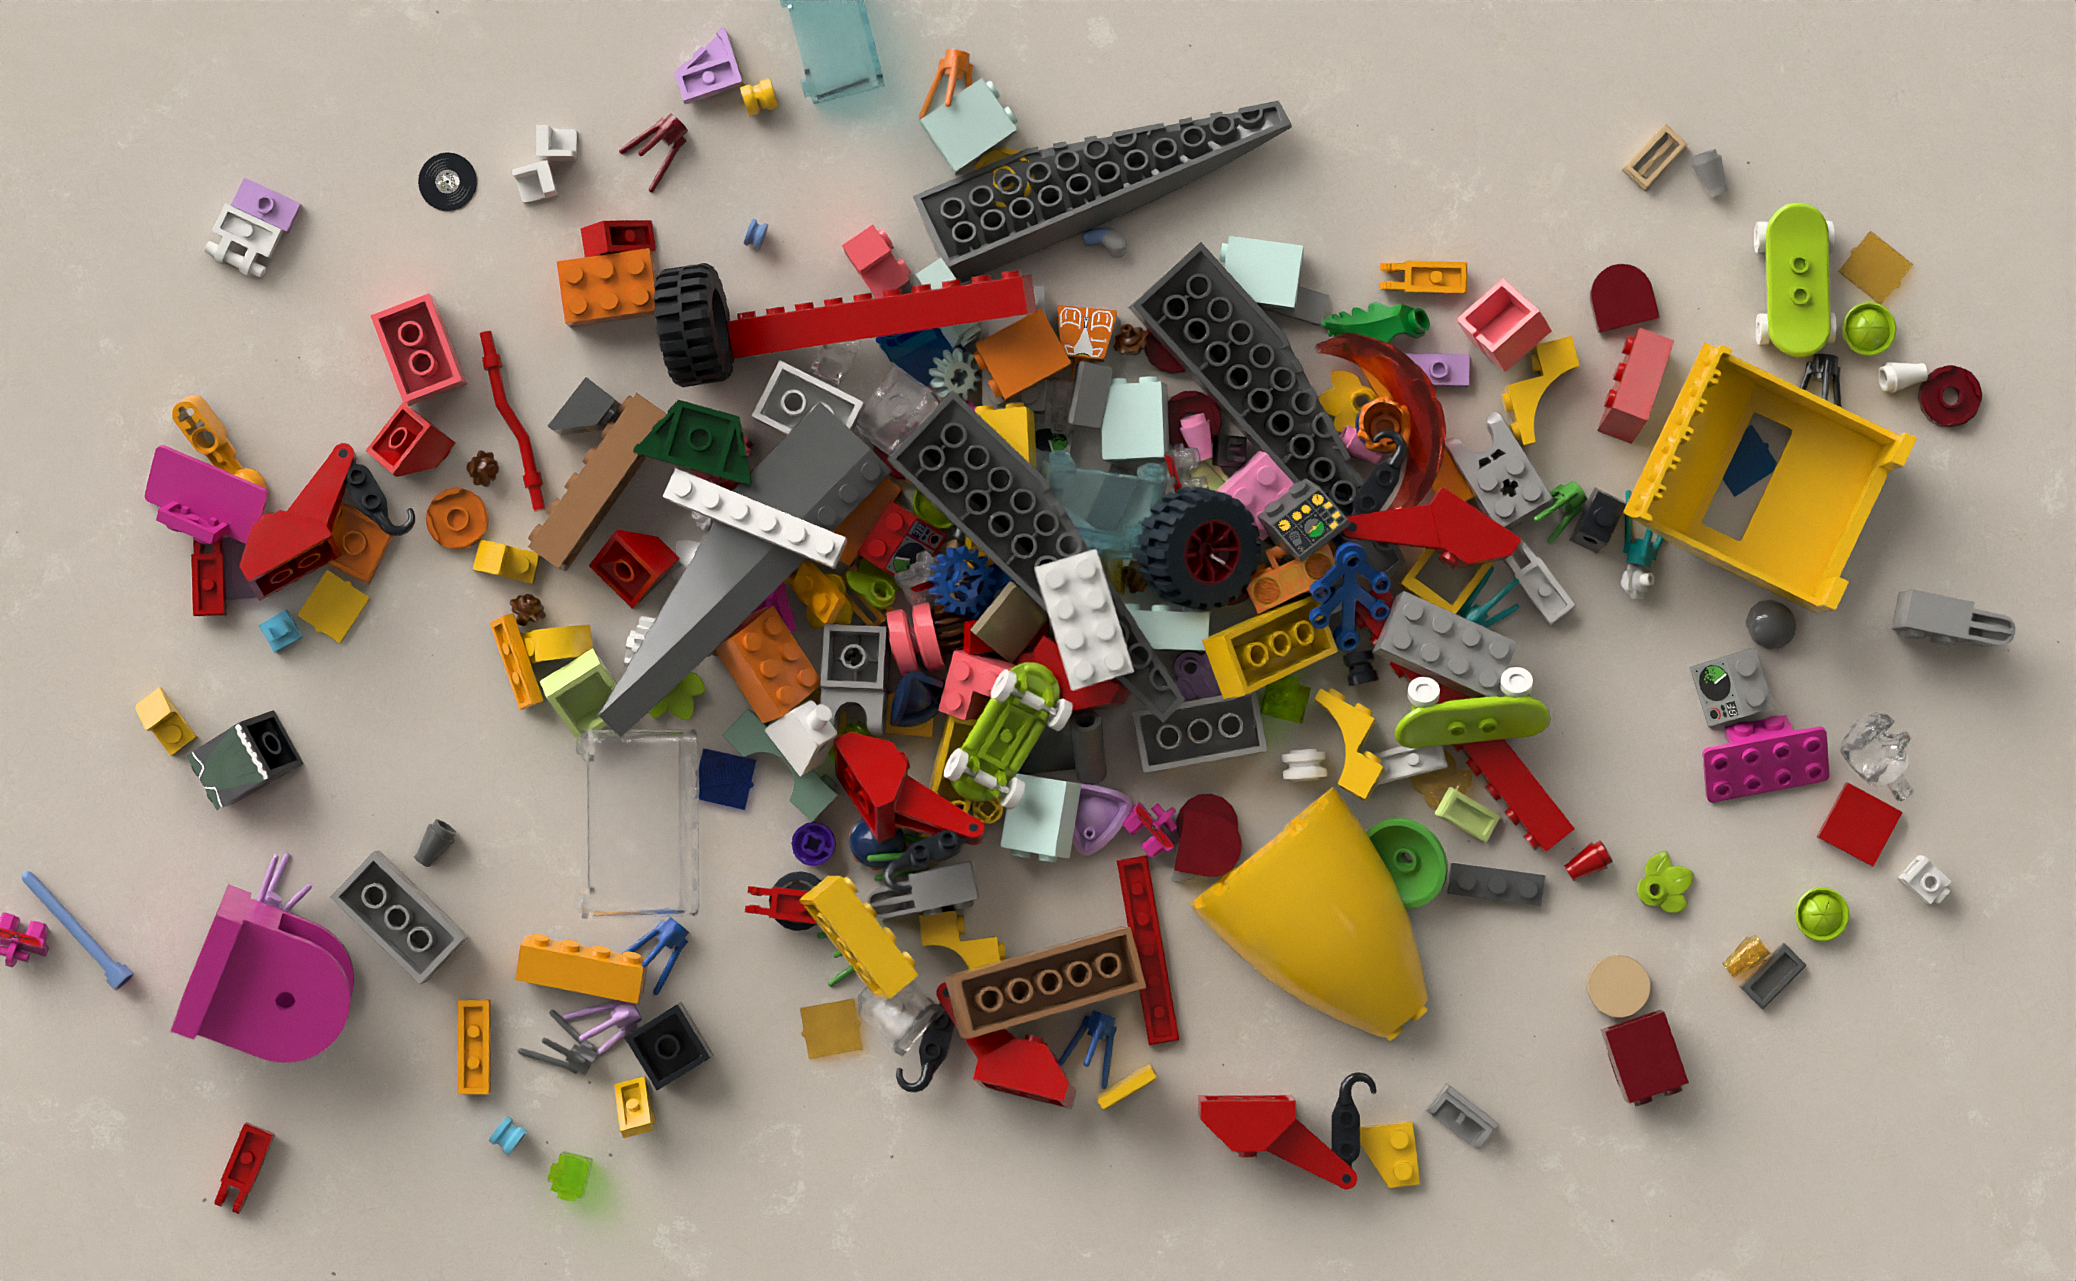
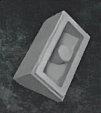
(1090, 394)

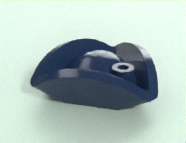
(916, 699)

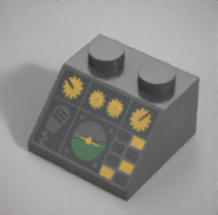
(586, 410)
(1302, 520)

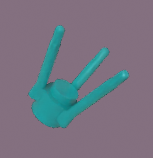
(1642, 551)
(1477, 614)

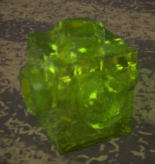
(1286, 699)

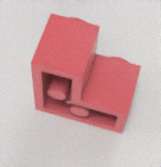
(874, 261)
(969, 684)

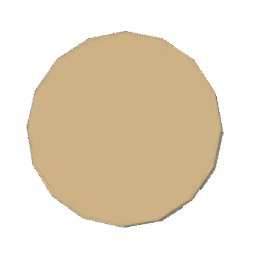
(1618, 986)

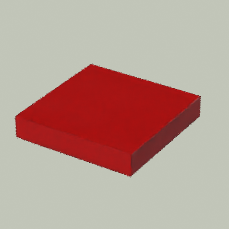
(1859, 824)

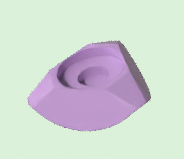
(1099, 817)

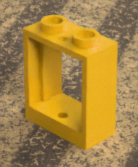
(1419, 590)

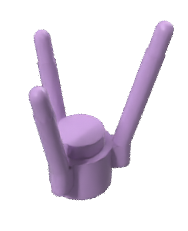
(270, 882)
(624, 1015)

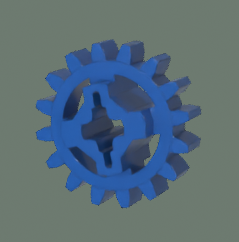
(951, 571)

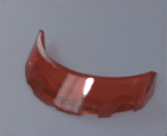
(1408, 388)

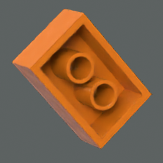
(607, 287)
(768, 664)

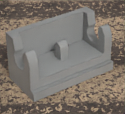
(1461, 1116)

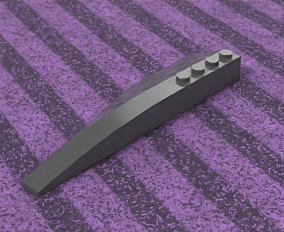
(1081, 185)
(1253, 379)
(813, 475)
(1014, 521)

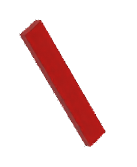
(1144, 924)

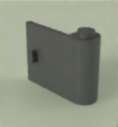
(1075, 747)

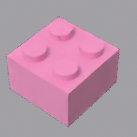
(1257, 485)

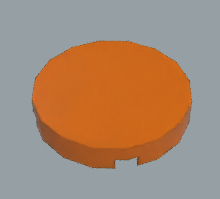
(457, 518)

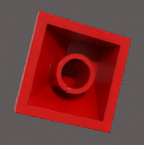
(409, 443)
(633, 564)

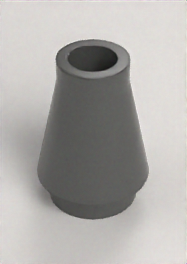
(435, 842)

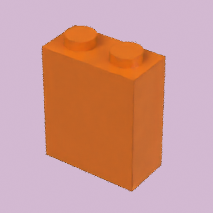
(1021, 356)

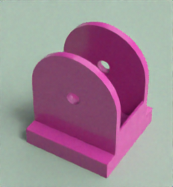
(267, 983)

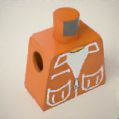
(1085, 333)

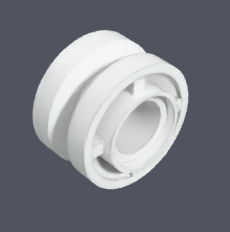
(1304, 765)

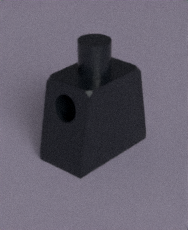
(1597, 520)

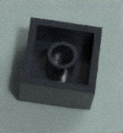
(669, 1046)

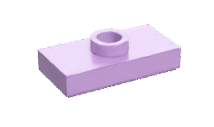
(266, 205)
(1444, 368)

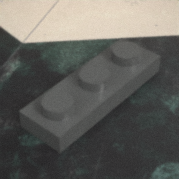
(1496, 884)

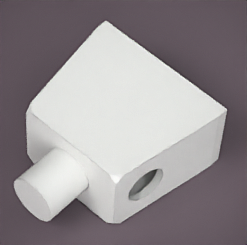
(804, 736)

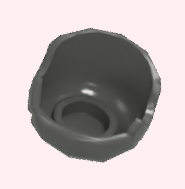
(1771, 624)

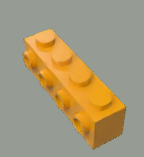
(581, 968)

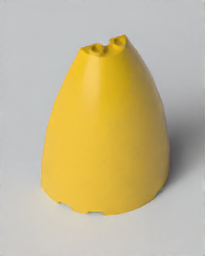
(1323, 921)

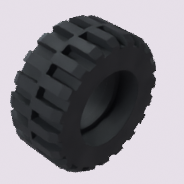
(693, 325)

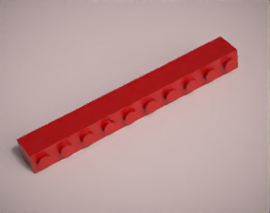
(882, 316)
(1493, 759)

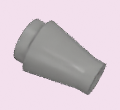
(1710, 171)

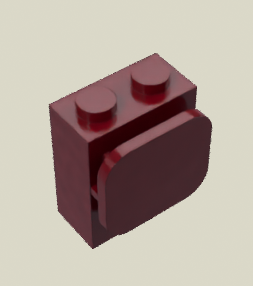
(1644, 1057)

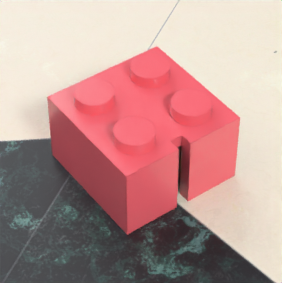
(1504, 325)

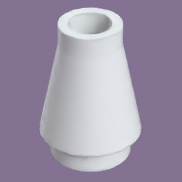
(1898, 376)

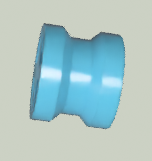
(507, 1135)

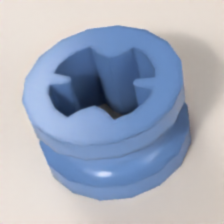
(755, 234)

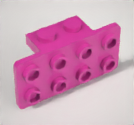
(202, 498)
(1764, 759)

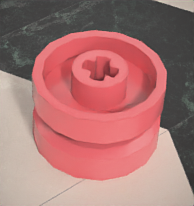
(911, 641)

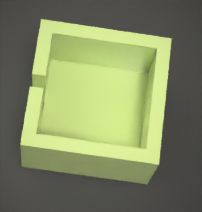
(580, 692)

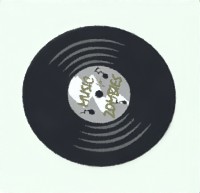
(447, 181)

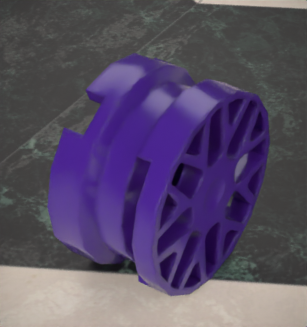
(813, 843)

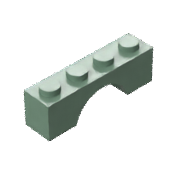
(810, 792)

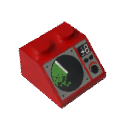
(898, 539)

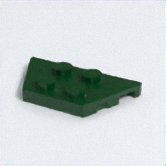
(699, 441)

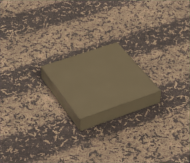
(1010, 622)

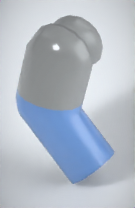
(1108, 238)

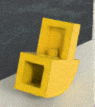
(557, 643)

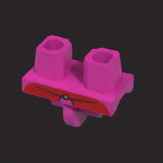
(1159, 840)
(33, 941)

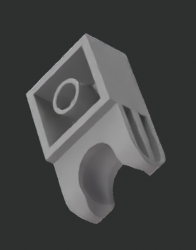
(1498, 468)
(1949, 620)
(859, 684)
(930, 892)

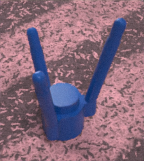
(670, 934)
(1099, 1026)

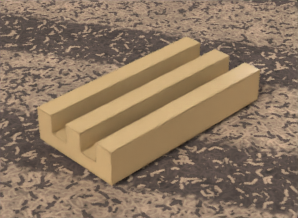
(1637, 176)

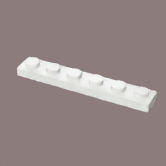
(755, 518)

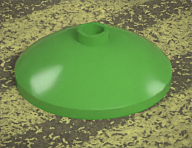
(1415, 879)

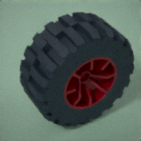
(1198, 548)

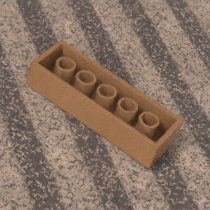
(597, 485)
(1045, 982)

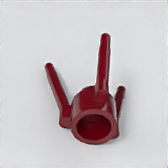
(668, 131)

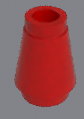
(1589, 861)

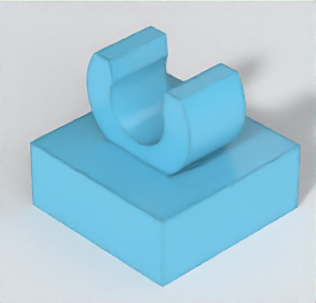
(281, 631)

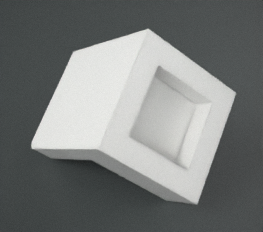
(556, 144)
(535, 181)

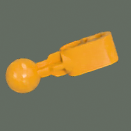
(221, 452)

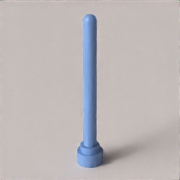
(115, 972)

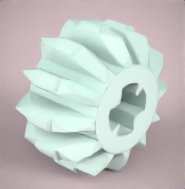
(945, 372)

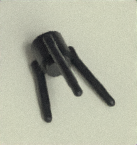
(1825, 370)

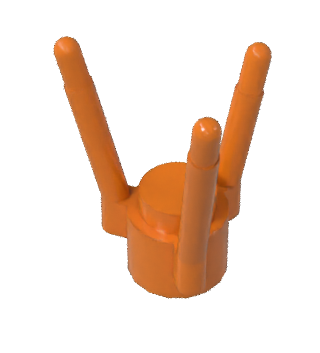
(955, 66)

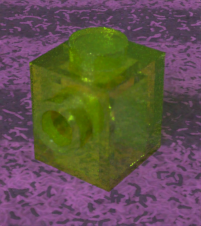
(570, 1175)

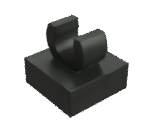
(1229, 451)

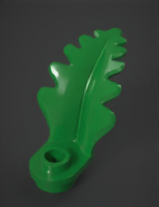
(1379, 322)

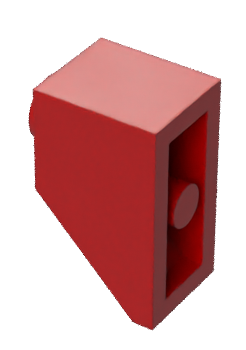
(617, 237)

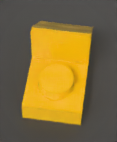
(506, 561)
(165, 721)
(634, 1107)

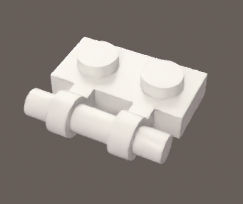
(246, 231)

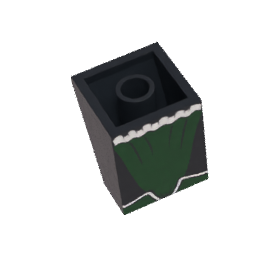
(244, 759)

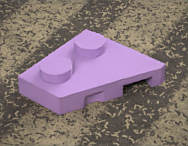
(709, 71)

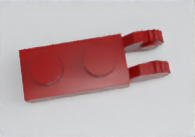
(208, 580)
(784, 904)
(244, 1164)

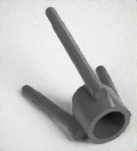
(579, 1058)

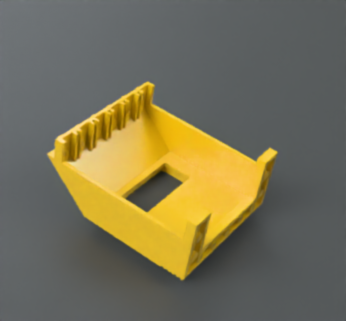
(1811, 500)

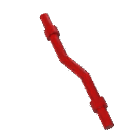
(492, 364)

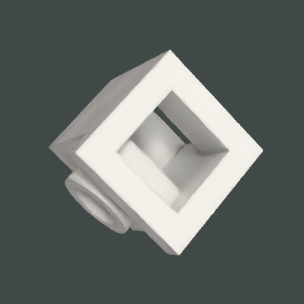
(1915, 876)

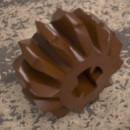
(949, 629)

